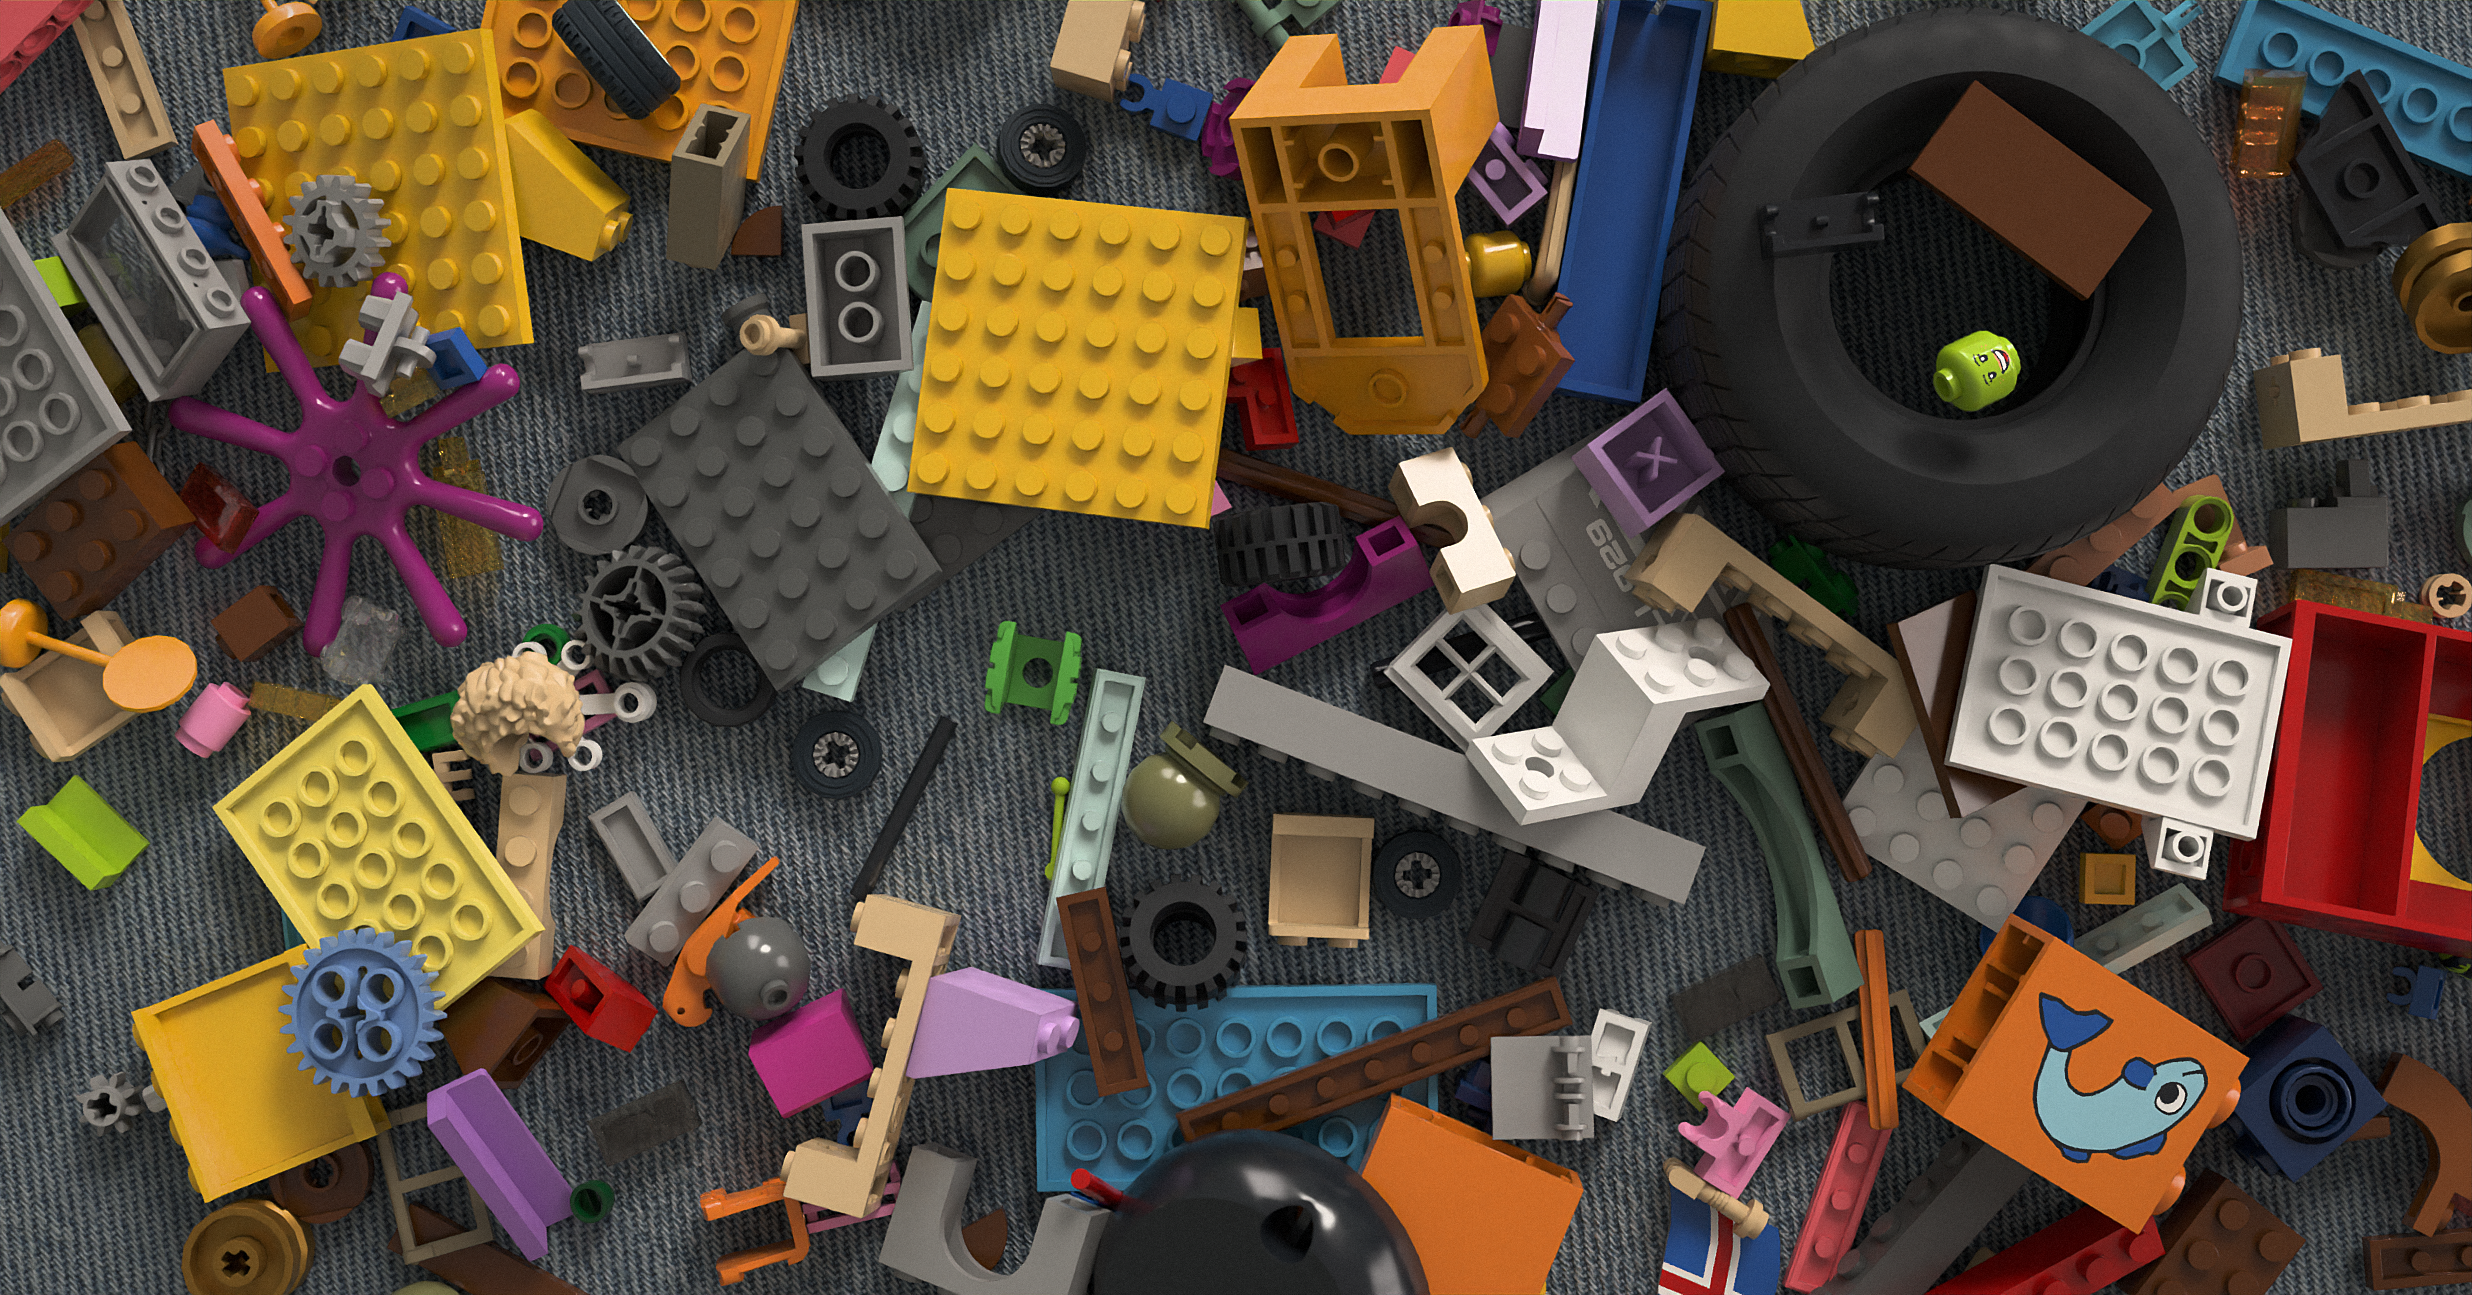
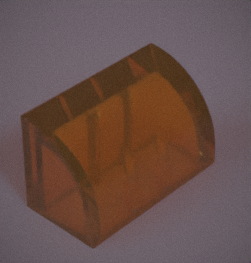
(2267, 123)

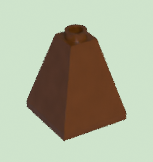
(503, 1029)

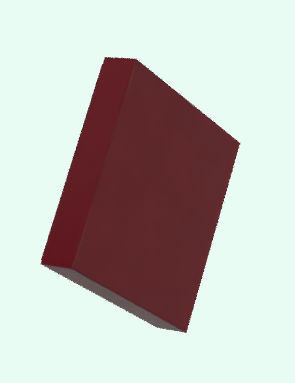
(2252, 974)

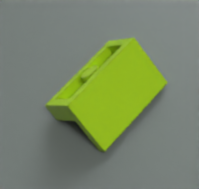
(85, 834)

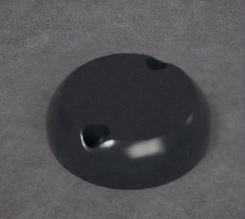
(1254, 1219)

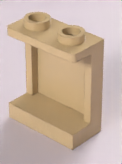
(65, 696)
(1320, 878)

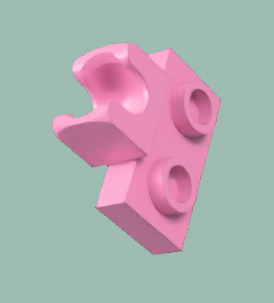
(1734, 1138)

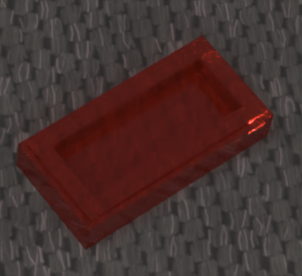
(218, 507)

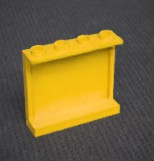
(235, 1087)

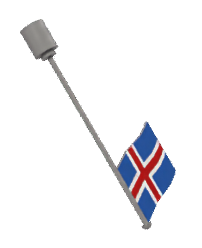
(1710, 1259)

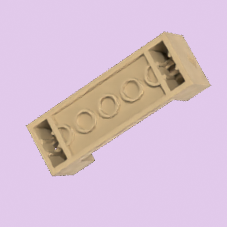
(2306, 403)
(1689, 554)
(856, 1176)

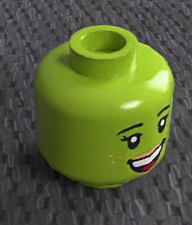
(1976, 370)

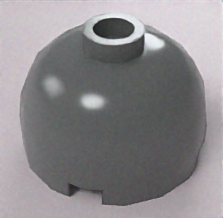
(759, 969)

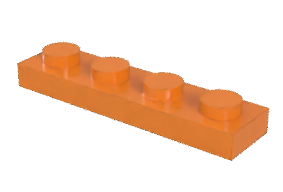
(245, 205)

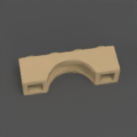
(526, 841)

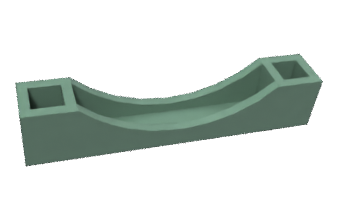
(1812, 938)

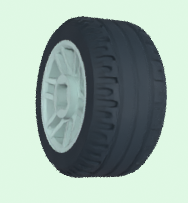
(617, 55)

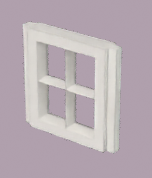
(1437, 703)

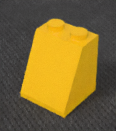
(1756, 37)
(562, 192)

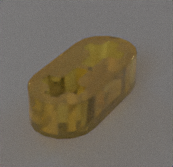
(291, 700)

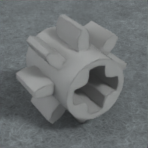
(101, 1113)

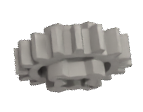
(337, 231)

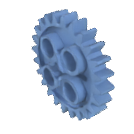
(405, 1016)

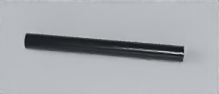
(904, 807)

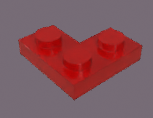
(1263, 402)

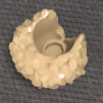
(509, 701)

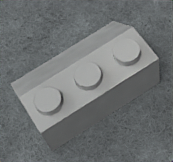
(857, 299)

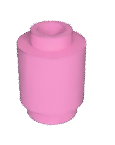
(213, 719)

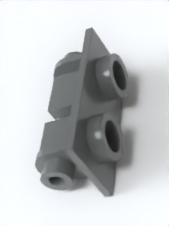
(28, 1007)

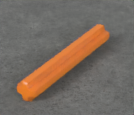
(1876, 1030)

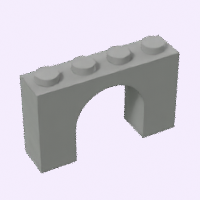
(929, 1245)

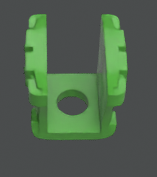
(1006, 676)

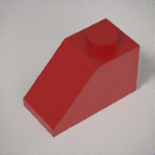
(599, 1000)

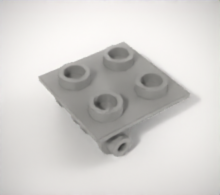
(1542, 1087)

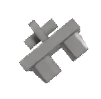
(395, 324)

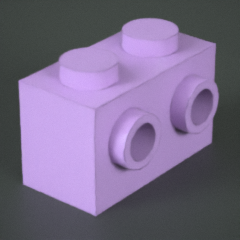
(1504, 181)

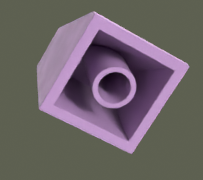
(987, 1024)

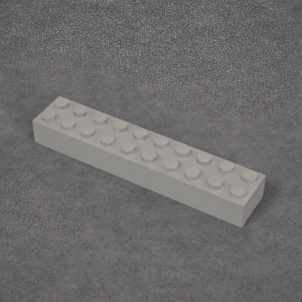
(1442, 780)

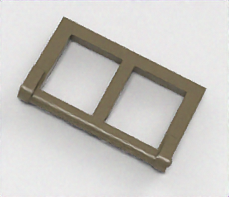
(1838, 1021)
(397, 1188)

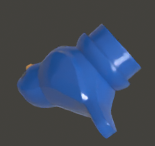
(213, 226)

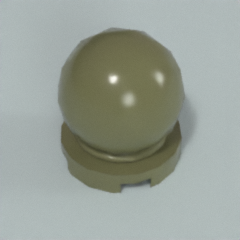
(1177, 793)

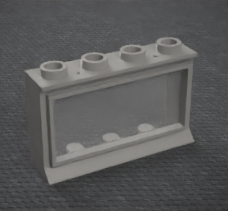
(151, 282)

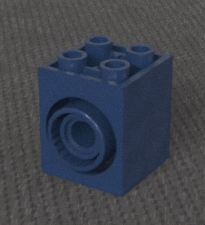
(2298, 1099)

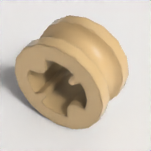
(2462, 592)

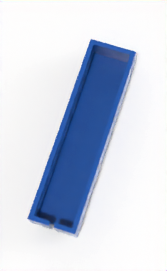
(1627, 192)

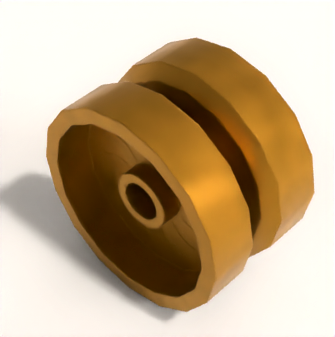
(2436, 287)
(248, 1250)

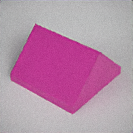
(811, 1054)

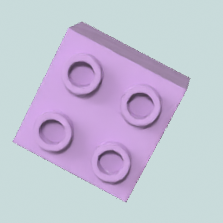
(1648, 464)

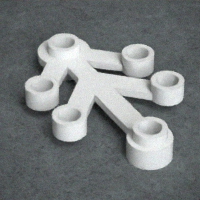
(592, 704)

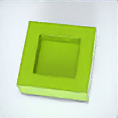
(1696, 1072)

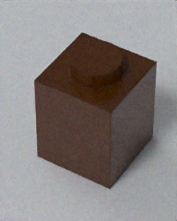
(256, 624)

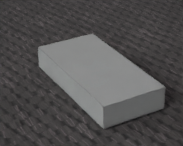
(634, 845)

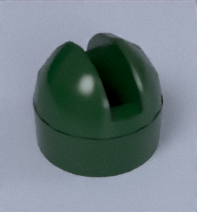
(586, 1204)

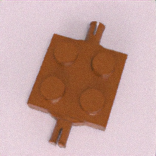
(1522, 365)

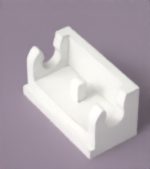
(1615, 1058)

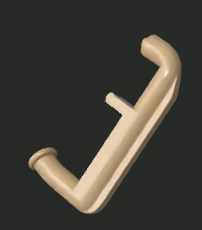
(1559, 197)

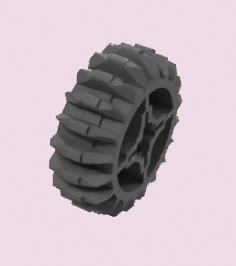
(636, 584)

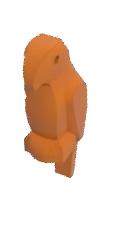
(686, 990)

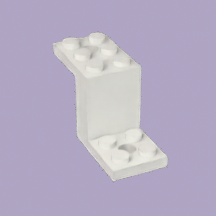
(1616, 720)

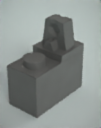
(2333, 532)

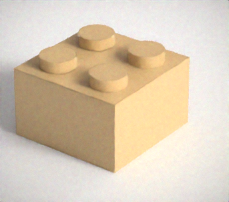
(1094, 46)

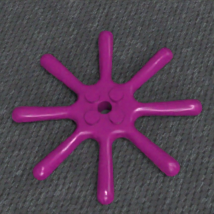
(330, 491)

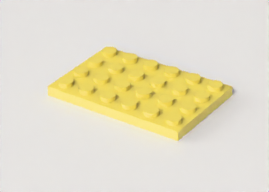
(368, 837)

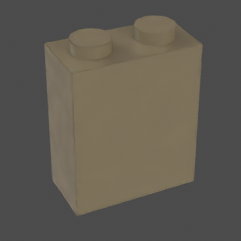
(707, 186)

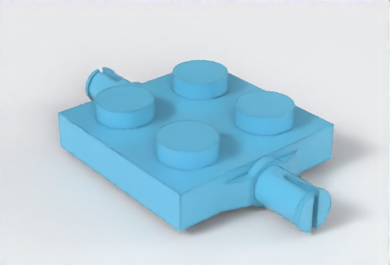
(2147, 37)

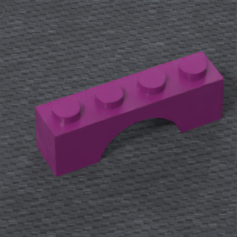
(1380, 574)

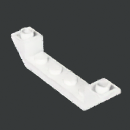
(2173, 843)

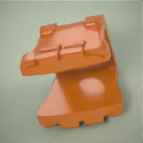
(732, 1266)

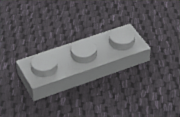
(691, 891)

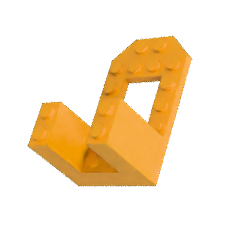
(1401, 146)

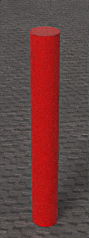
(1095, 1187)

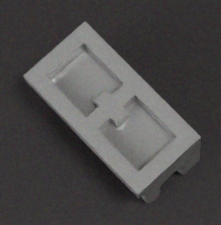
(635, 363)

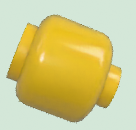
(1497, 263)

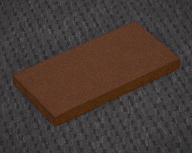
(2029, 191)
(1932, 659)

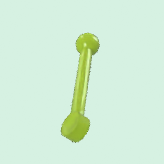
(1060, 787)

